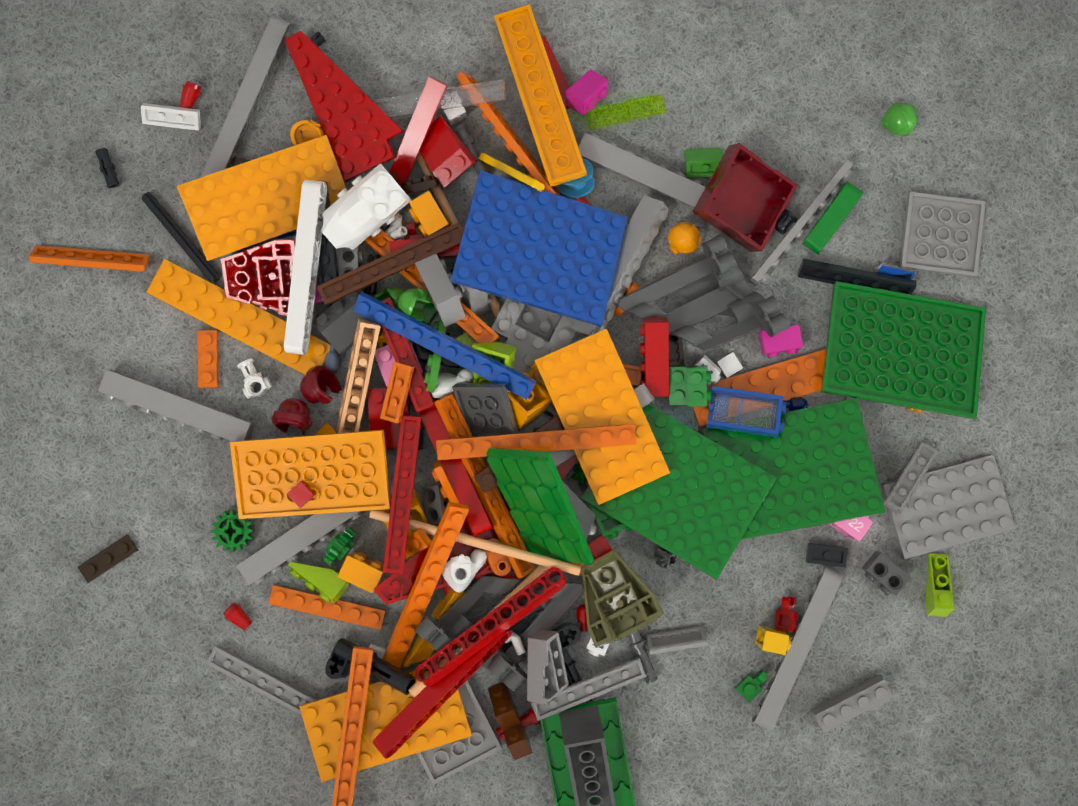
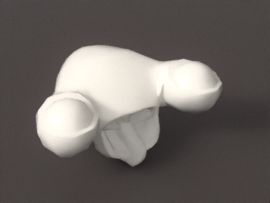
(447, 381)
(462, 569)

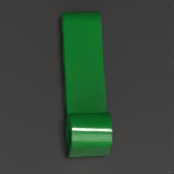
(832, 217)

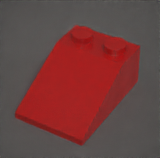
(445, 153)
(391, 430)

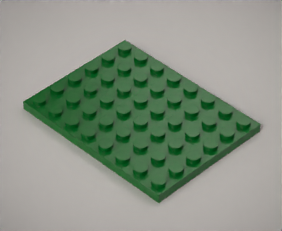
(904, 350)
(819, 468)
(700, 504)

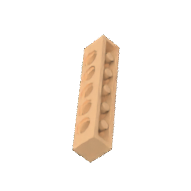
(358, 376)

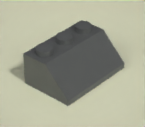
(340, 322)

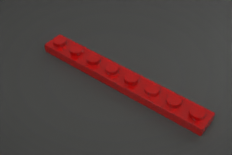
(402, 495)

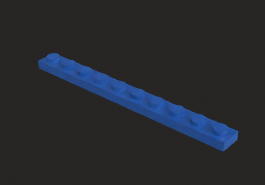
(444, 345)

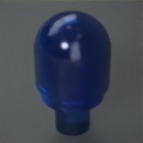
(796, 403)

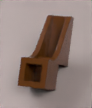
(509, 721)

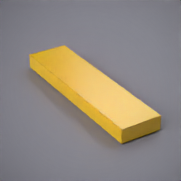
(511, 171)

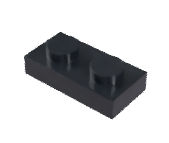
(826, 555)

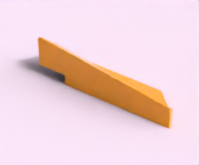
(421, 649)

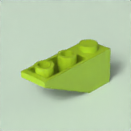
(321, 580)
(938, 586)

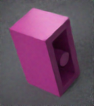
(587, 92)
(788, 341)

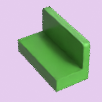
(702, 161)

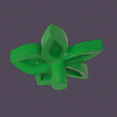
(578, 475)

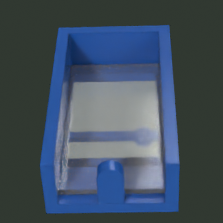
(746, 411)

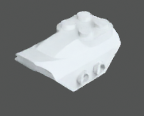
(363, 209)

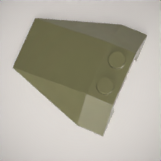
(616, 600)

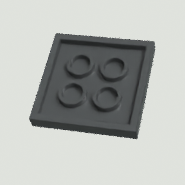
(485, 408)

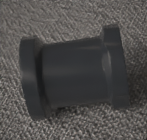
(785, 221)

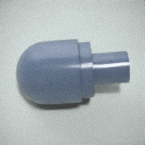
(332, 359)

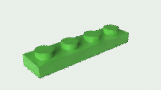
(434, 362)

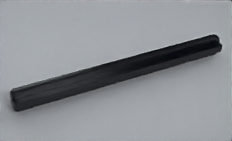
(180, 237)

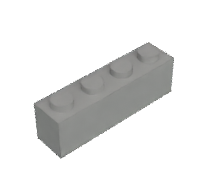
(851, 703)

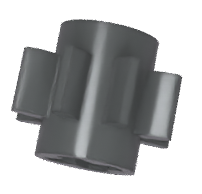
(664, 558)

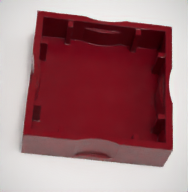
(745, 198)

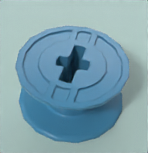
(581, 186)

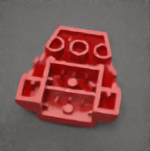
(261, 275)

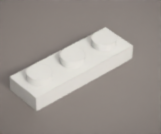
(170, 116)

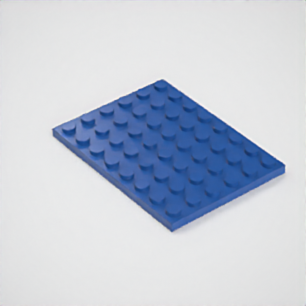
(539, 249)

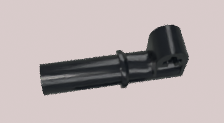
(569, 662)
(380, 668)

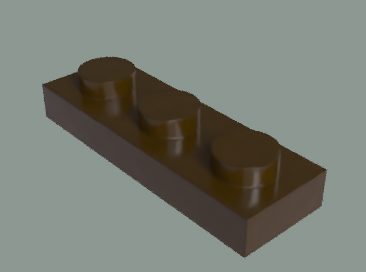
(107, 558)

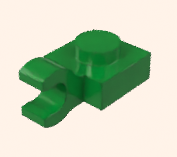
(750, 687)

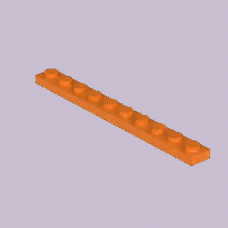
(471, 325)
(538, 441)
(492, 499)
(425, 583)
(352, 726)

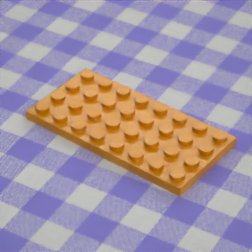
(257, 196)
(594, 391)
(340, 468)
(325, 722)

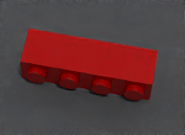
(655, 355)

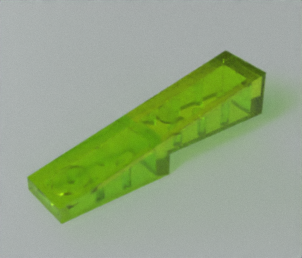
(625, 112)

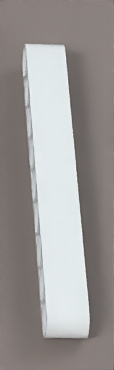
(305, 267)

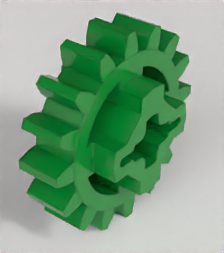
(232, 538)
(340, 546)

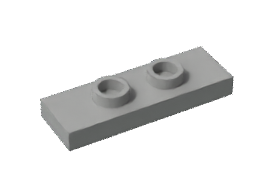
(676, 640)

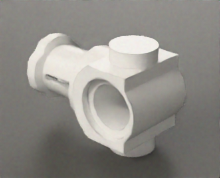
(251, 378)

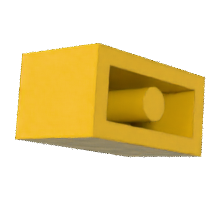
(772, 640)

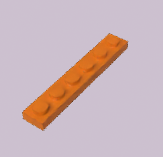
(89, 258)
(313, 604)

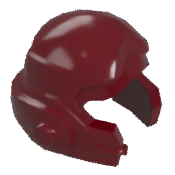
(315, 382)
(292, 412)

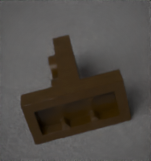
(410, 187)

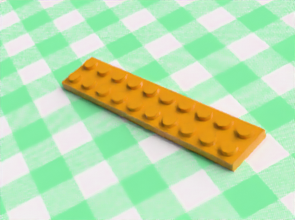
(540, 96)
(231, 316)

